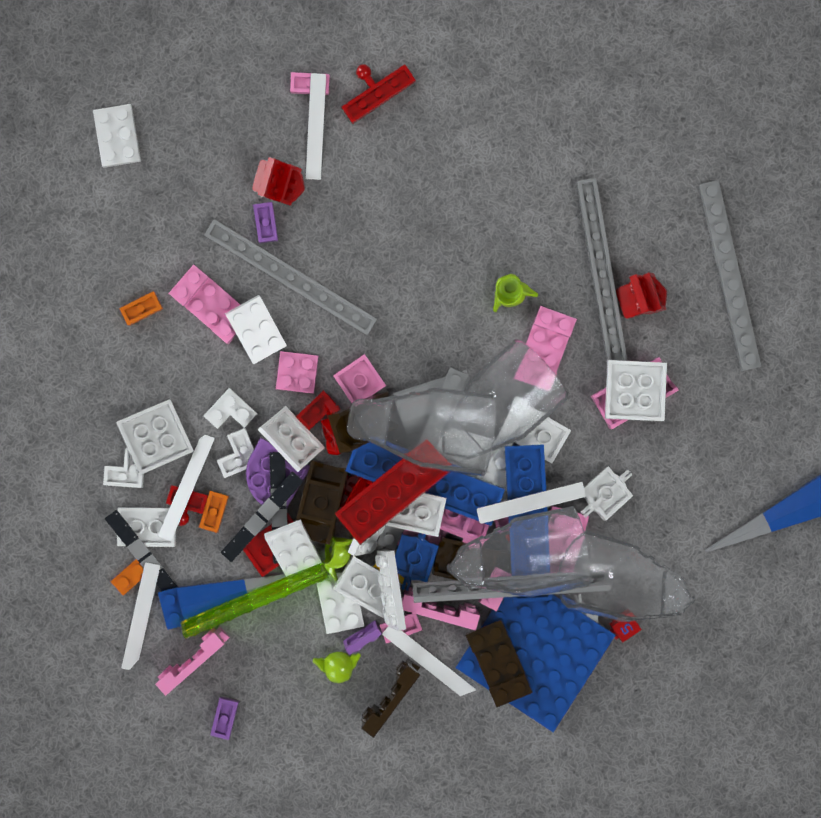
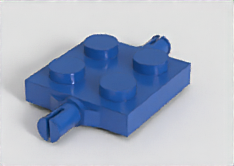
(415, 558)

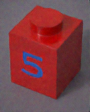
(624, 630)

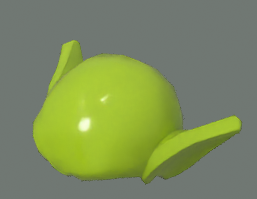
(511, 292)
(339, 555)
(337, 665)

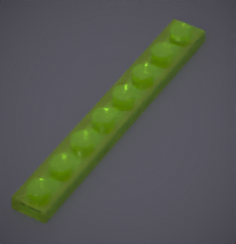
(253, 600)

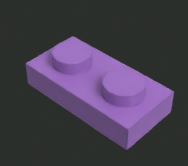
(265, 222)
(362, 637)
(224, 718)

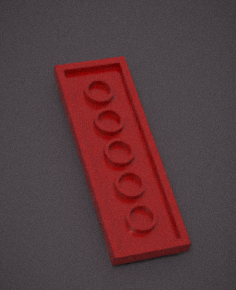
(386, 498)

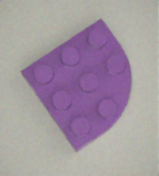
(259, 471)

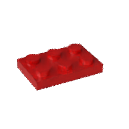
(260, 552)

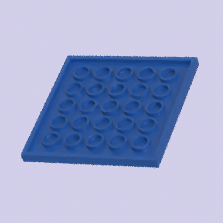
(555, 649)

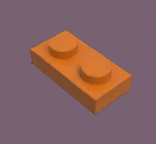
(141, 308)
(214, 511)
(128, 577)

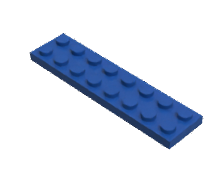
(525, 477)
(462, 491)

